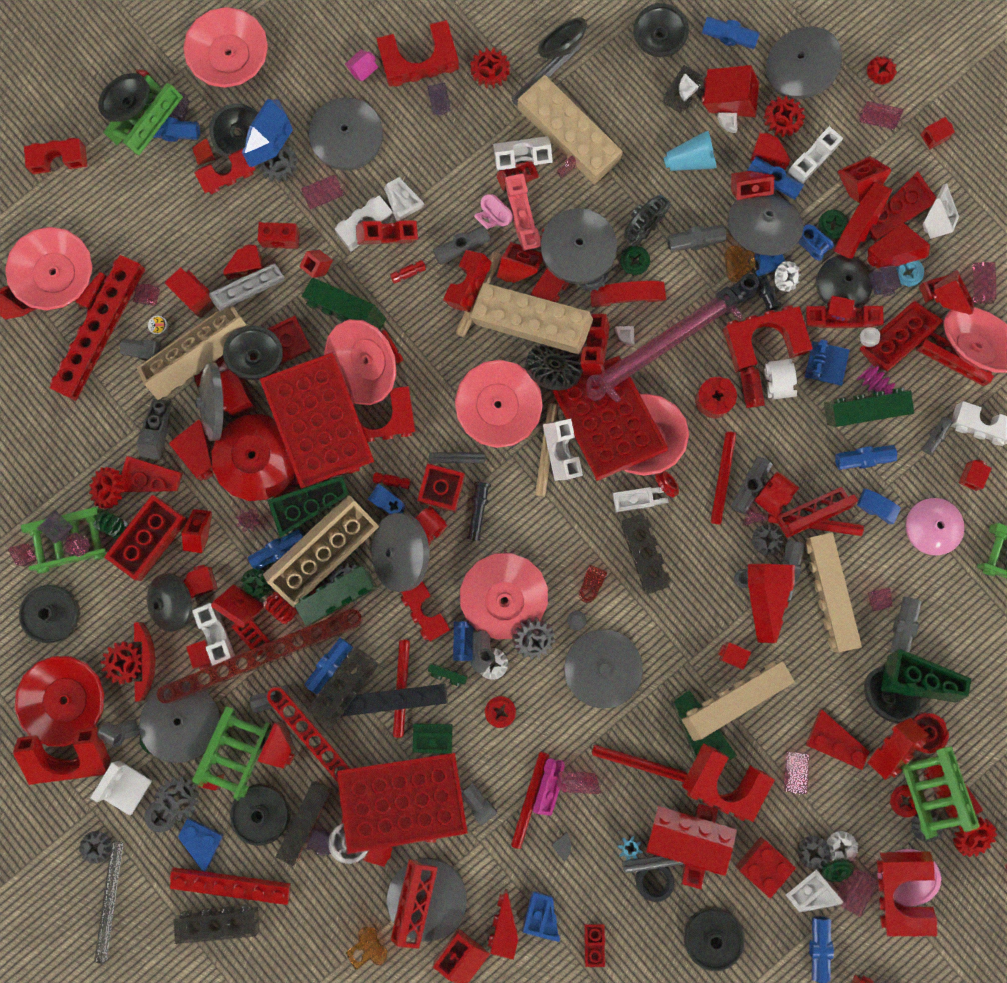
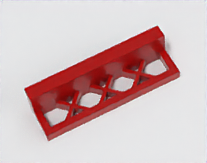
(953, 361)
(817, 516)
(406, 904)

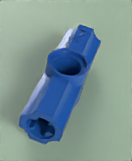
(730, 32)
(173, 130)
(786, 184)
(866, 457)
(274, 550)
(327, 665)
(821, 949)

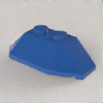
(267, 133)

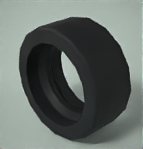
(655, 897)

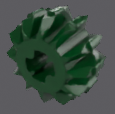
(110, 524)

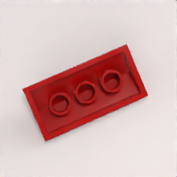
(901, 336)

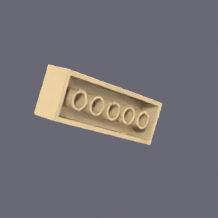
(569, 129)
(532, 318)
(189, 353)
(320, 550)

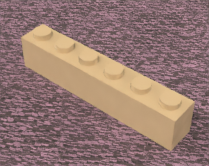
(833, 593)
(738, 700)

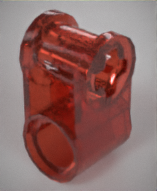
(593, 580)

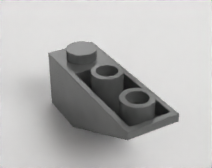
(154, 430)

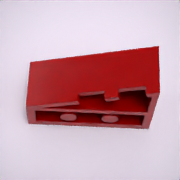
(943, 791)

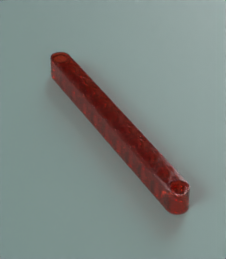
(251, 657)

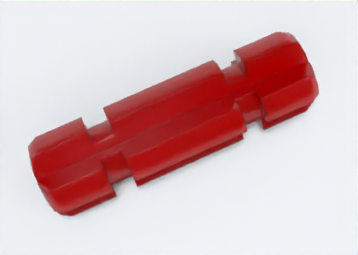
(408, 271)
(398, 358)
(391, 480)

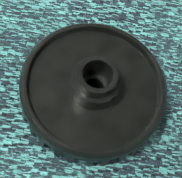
(646, 219)
(553, 367)
(62, 614)
(273, 808)
(710, 924)

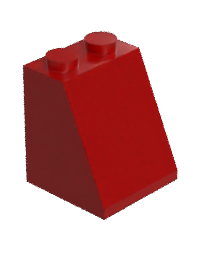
(731, 91)

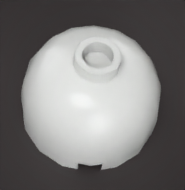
(338, 847)

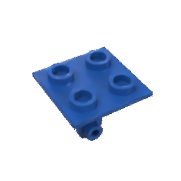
(827, 363)

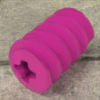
(875, 380)

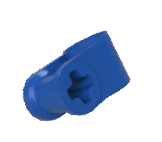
(815, 242)
(385, 499)

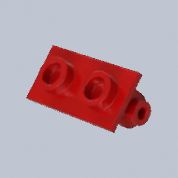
(752, 388)

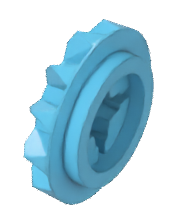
(916, 275)

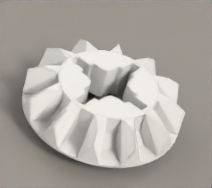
(781, 275)
(497, 672)
(847, 839)

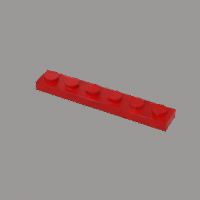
(230, 886)

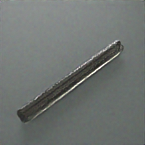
(108, 902)

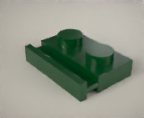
(439, 672)
(432, 738)

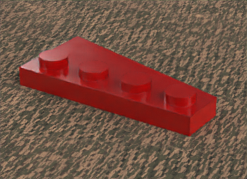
(903, 206)

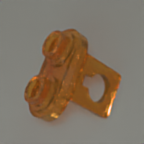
(737, 263)
(371, 948)

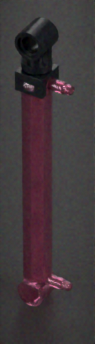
(724, 303)

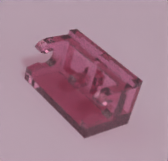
(984, 282)
(857, 891)

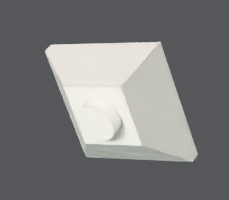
(942, 215)

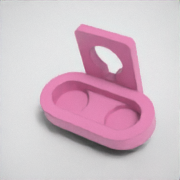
(494, 211)

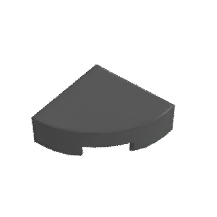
(562, 846)

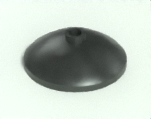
(664, 21)
(563, 38)
(124, 97)
(223, 126)
(832, 281)
(248, 343)
(169, 602)
(889, 705)

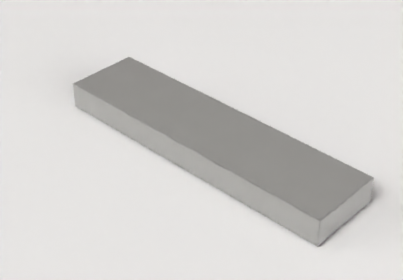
(246, 287)

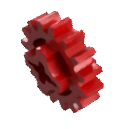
(498, 64)
(785, 113)
(106, 487)
(120, 655)
(975, 840)

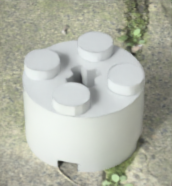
(781, 379)

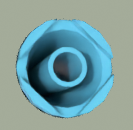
(692, 154)

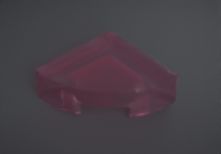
(570, 165)

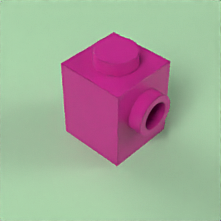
(362, 65)

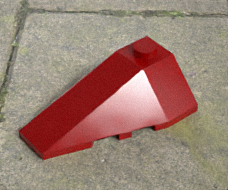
(769, 593)

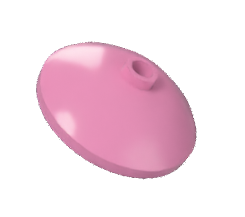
(923, 528)
(916, 892)

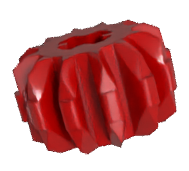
(279, 608)

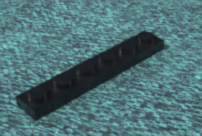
(397, 699)

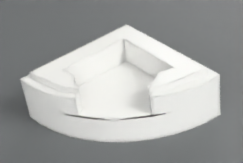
(687, 87)
(728, 121)
(625, 334)

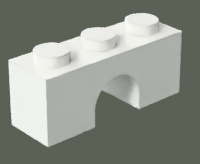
(535, 150)
(815, 156)
(374, 210)
(967, 419)
(562, 462)
(211, 623)

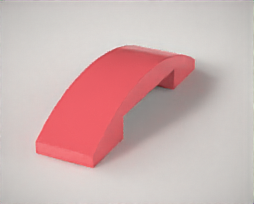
(521, 212)

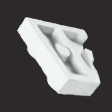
(402, 199)
(813, 894)

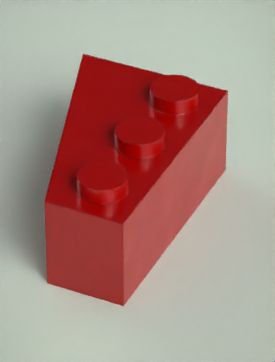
(898, 748)

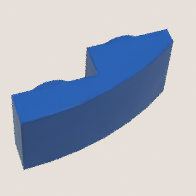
(878, 505)

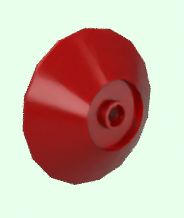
(255, 477)
(41, 695)

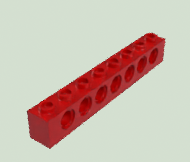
(99, 337)

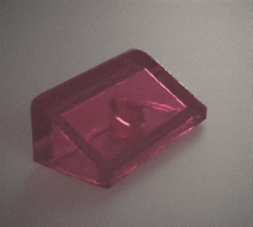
(880, 115)
(322, 191)
(796, 772)
(578, 782)

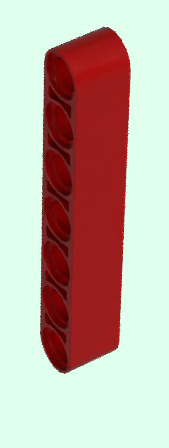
(306, 734)

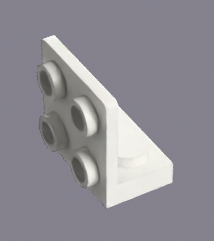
(122, 787)

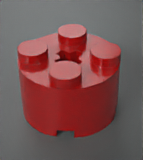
(721, 388)
(776, 494)
(432, 523)
(937, 731)

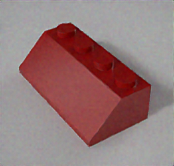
(691, 840)

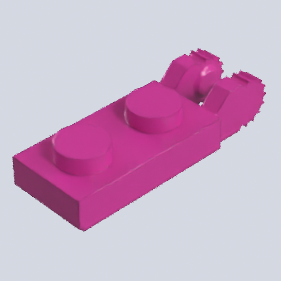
(548, 789)

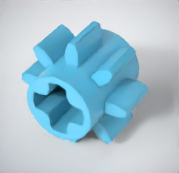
(634, 846)

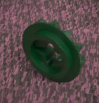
(840, 221)
(633, 252)
(249, 577)
(844, 867)

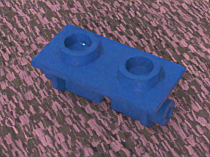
(462, 641)

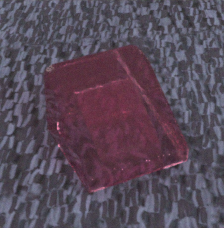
(146, 294)
(753, 517)
(22, 554)
(880, 599)

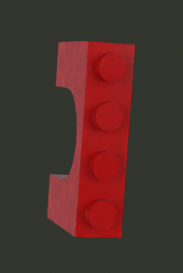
(401, 71)
(787, 322)
(402, 417)
(43, 768)
(743, 801)
(895, 870)

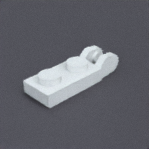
(637, 499)

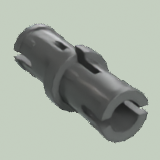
(931, 446)

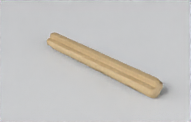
(466, 320)
(545, 458)

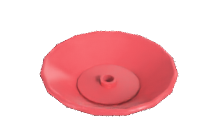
(224, 32)
(36, 257)
(978, 339)
(363, 360)
(511, 387)
(673, 430)
(498, 578)

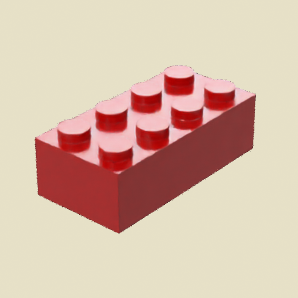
(146, 538)

